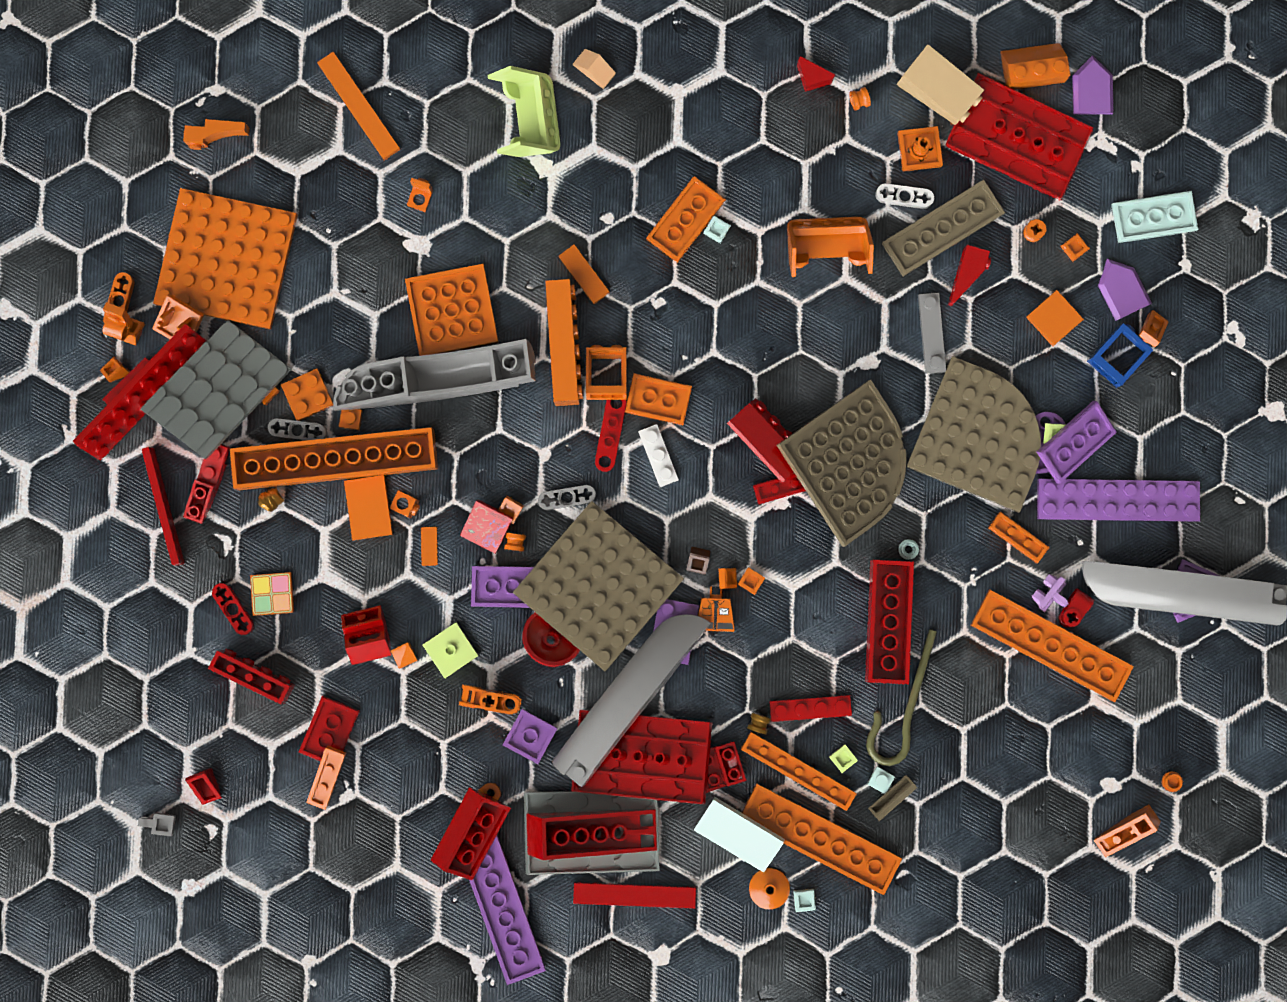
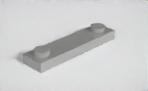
(932, 333)

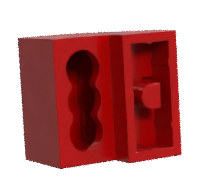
(366, 635)

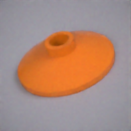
(761, 881)

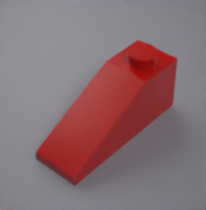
(971, 266)

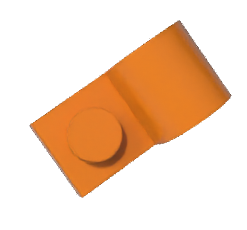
(117, 323)

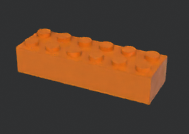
(562, 342)

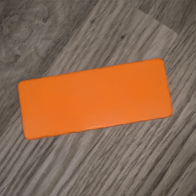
(429, 546)

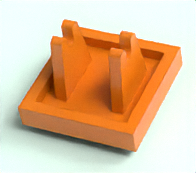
(174, 315)

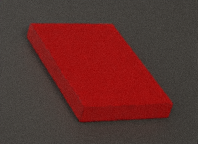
(329, 727)

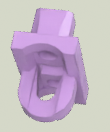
(1045, 600)

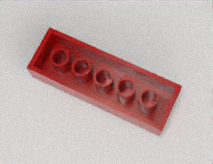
(889, 622)

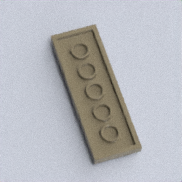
(943, 228)

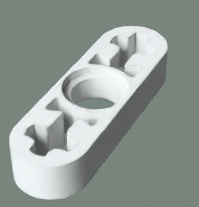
(911, 190)

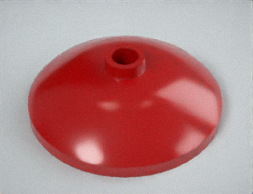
(535, 642)

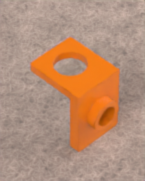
(421, 187)
(412, 508)

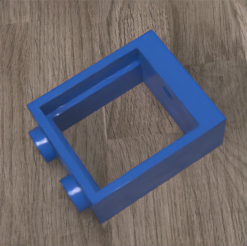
(1109, 371)

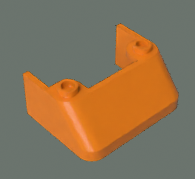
(829, 239)

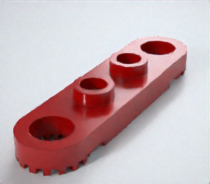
(610, 434)

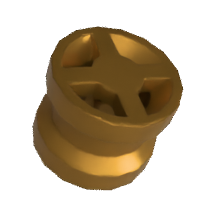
(759, 723)

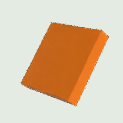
(1054, 318)

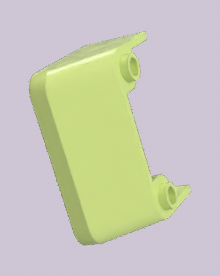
(535, 111)

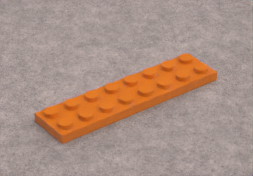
(1052, 645)
(823, 839)

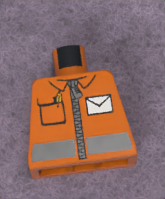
(717, 611)

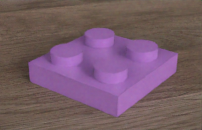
(530, 736)

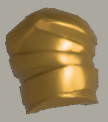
(270, 499)

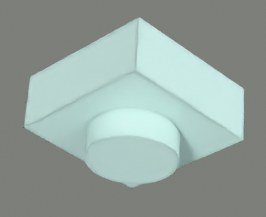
(880, 780)

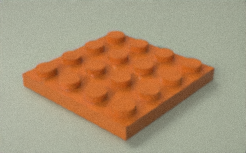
(451, 310)

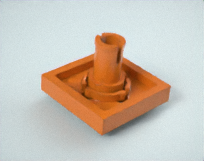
(919, 149)

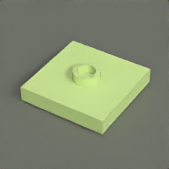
(450, 650)

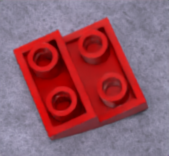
(724, 767)

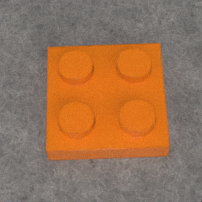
(307, 395)

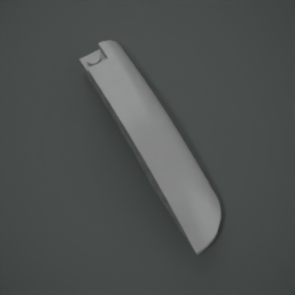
(436, 376)
(1187, 593)
(628, 696)

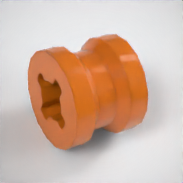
(859, 98)
(1030, 231)
(514, 542)

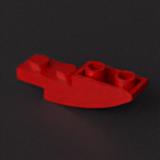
(206, 485)

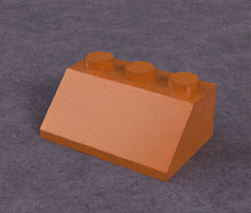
(1035, 66)

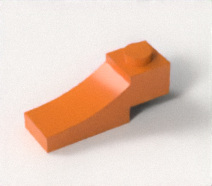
(199, 137)

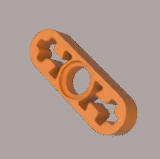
(128, 288)

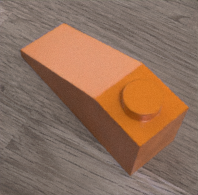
(1128, 831)

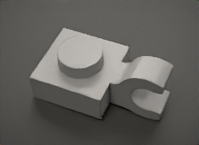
(161, 823)

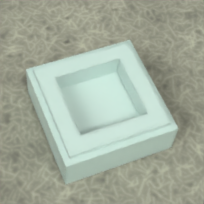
(717, 229)
(804, 900)

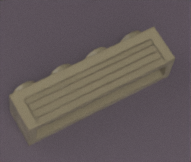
(892, 798)

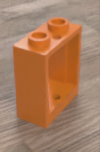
(606, 392)

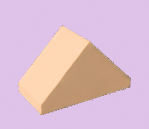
(594, 67)

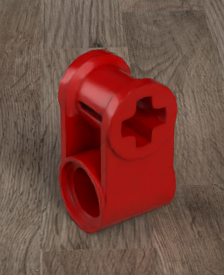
(1078, 606)

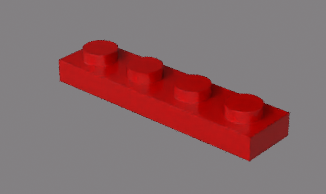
(810, 708)

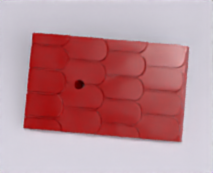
(1005, 136)
(636, 764)

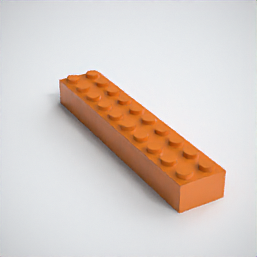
(333, 459)

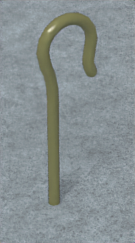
(908, 712)

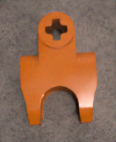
(479, 699)

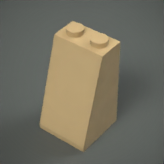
(941, 86)

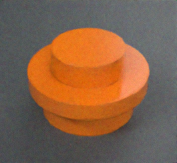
(1172, 781)

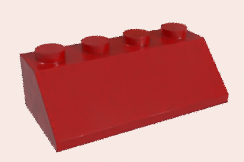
(762, 434)
(470, 834)

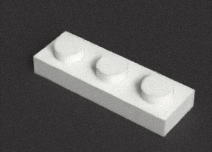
(658, 455)

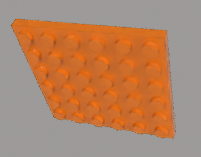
(226, 257)

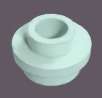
(915, 549)

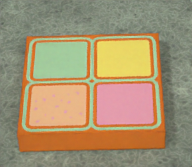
(272, 593)

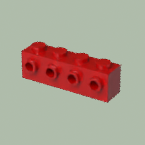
(250, 676)

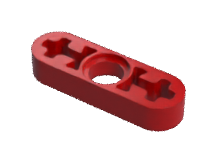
(224, 607)

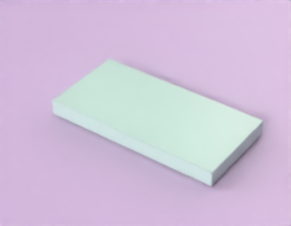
(1154, 216)
(739, 834)

